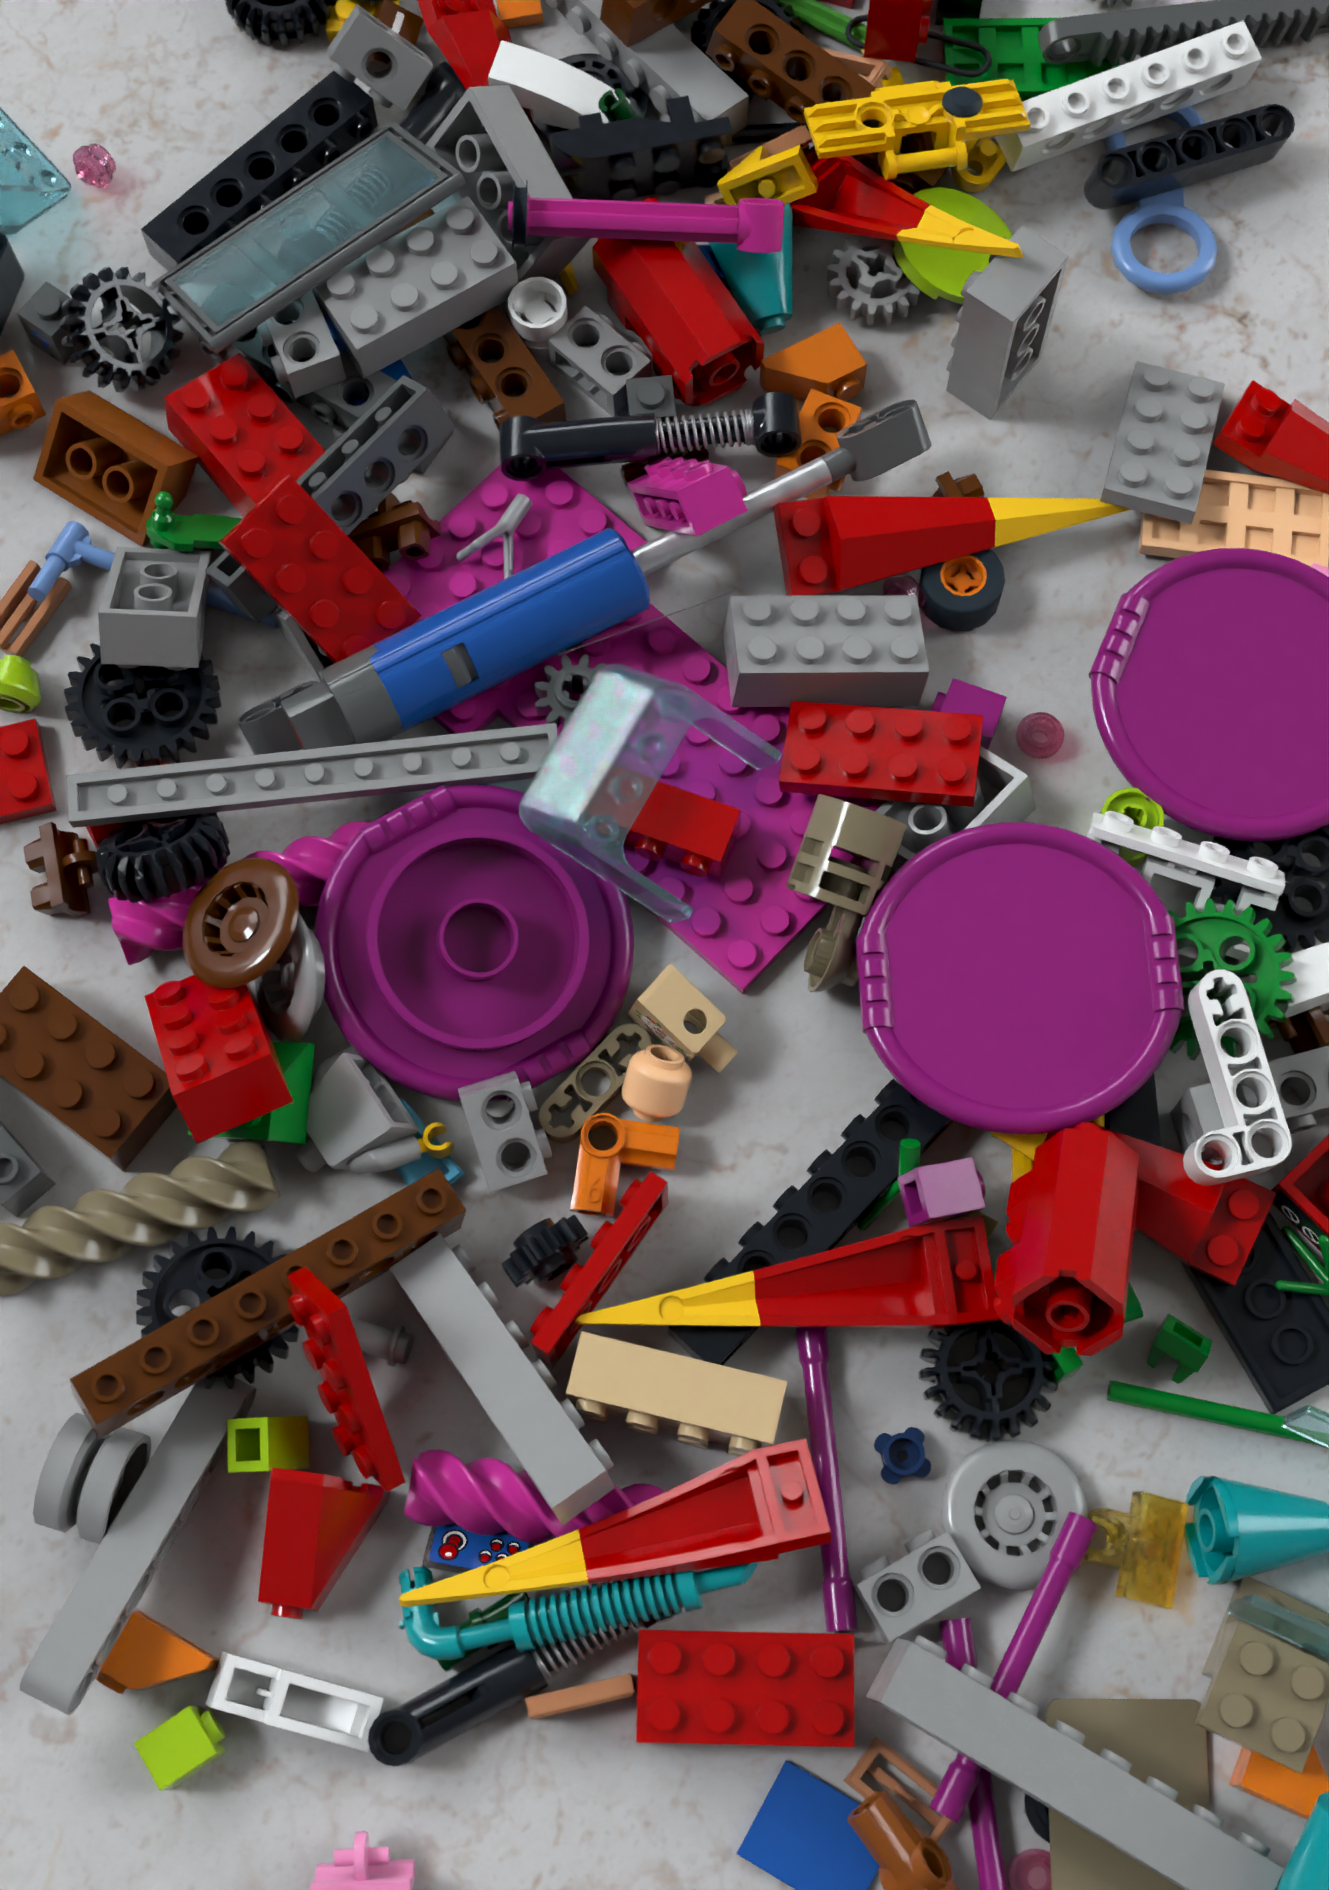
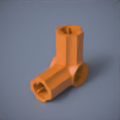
(598, 1171)

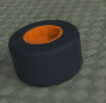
(978, 575)

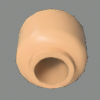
(656, 1083)

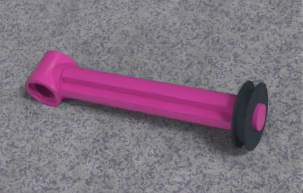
(751, 224)

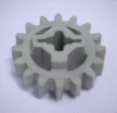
(874, 276)

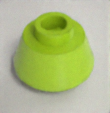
(18, 685)

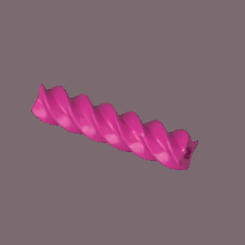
(160, 923)
(493, 1499)

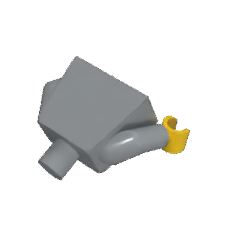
(360, 1120)

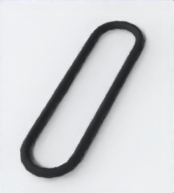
(928, 63)

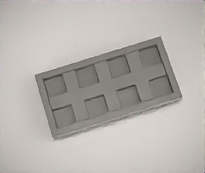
(1163, 443)

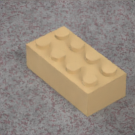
(674, 1394)

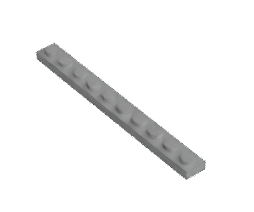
(307, 775)

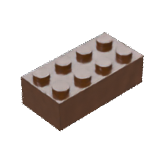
(80, 1070)

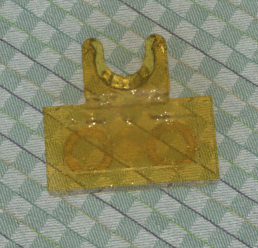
(1143, 1547)

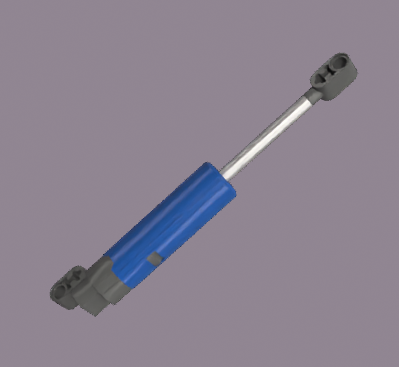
(536, 612)

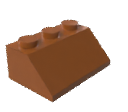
(111, 463)

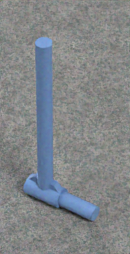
(75, 546)

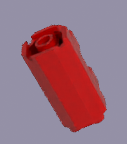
(680, 314)
(1071, 1242)

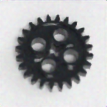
(150, 732)
(1302, 878)
(183, 1282)

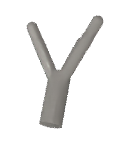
(503, 529)

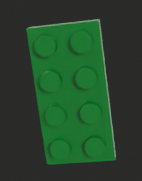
(1013, 54)

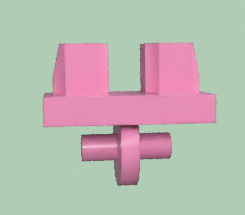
(364, 1869)

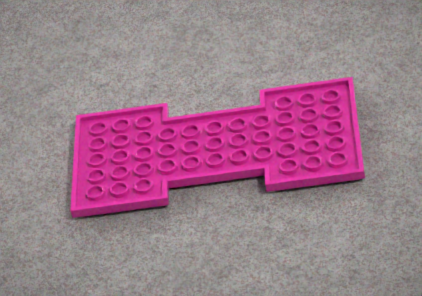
(746, 913)

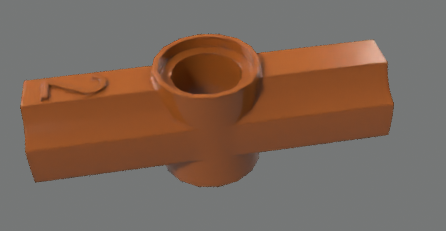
(901, 1853)

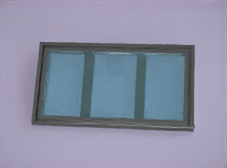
(307, 235)

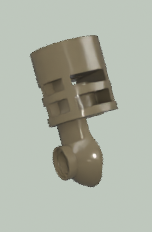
(847, 886)

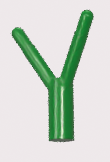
(908, 1160)
(1312, 1261)

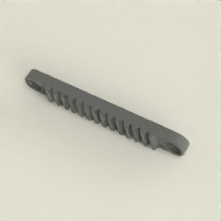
(1161, 27)

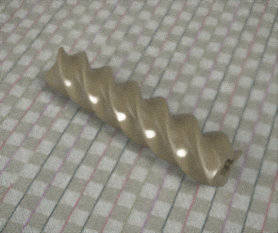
(144, 1213)

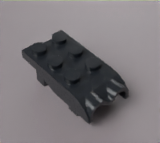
(641, 154)

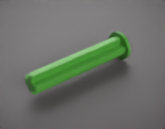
(826, 20)

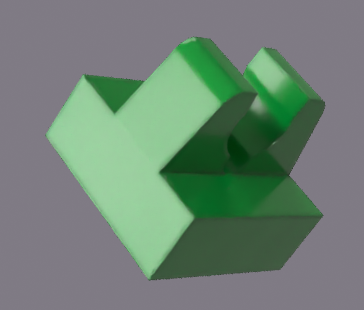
(1181, 1343)

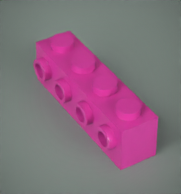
(688, 495)

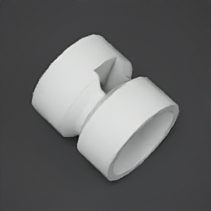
(537, 312)

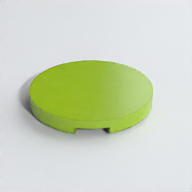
(946, 270)

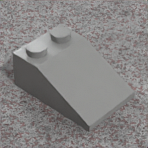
(154, 608)

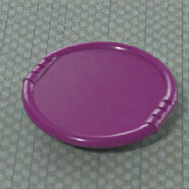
(1222, 693)
(470, 945)
(1019, 978)

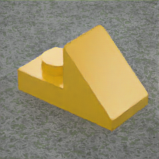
(780, 177)

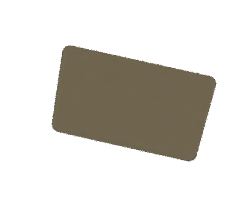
(1159, 1743)

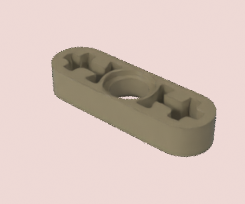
(561, 1101)

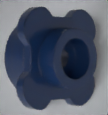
(911, 1443)

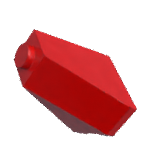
(312, 1536)

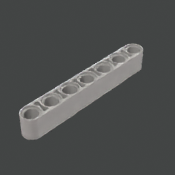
(135, 1546)

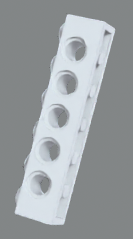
(1132, 95)

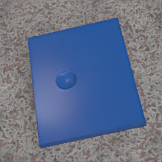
(806, 1836)

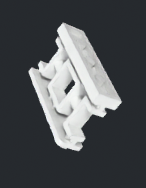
(1196, 866)

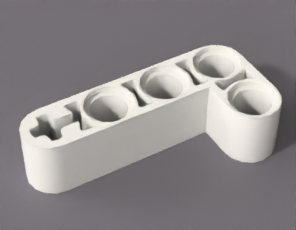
(1228, 1072)

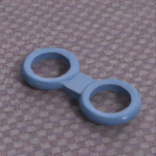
(1166, 209)

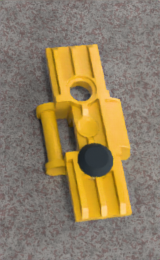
(934, 107)

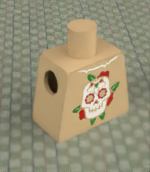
(669, 1004)

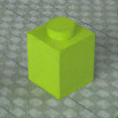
(267, 1443)
(181, 1746)

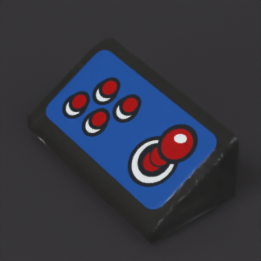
(458, 1551)

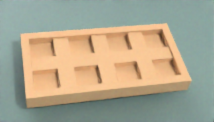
(1247, 514)

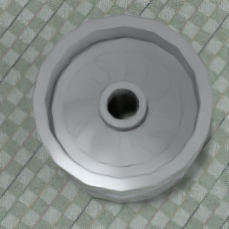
(88, 1478)

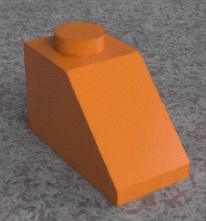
(820, 362)
(151, 1656)
(1279, 1785)

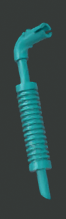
(566, 1613)

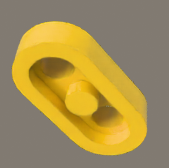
(985, 159)

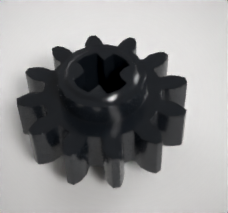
(545, 1251)

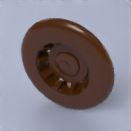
(233, 933)

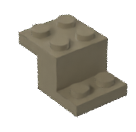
(1265, 1687)

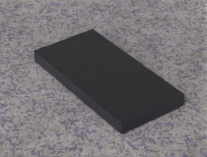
(1272, 1332)

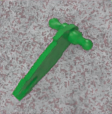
(185, 532)

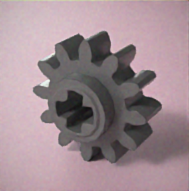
(561, 688)

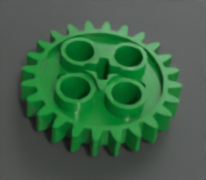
(1213, 935)

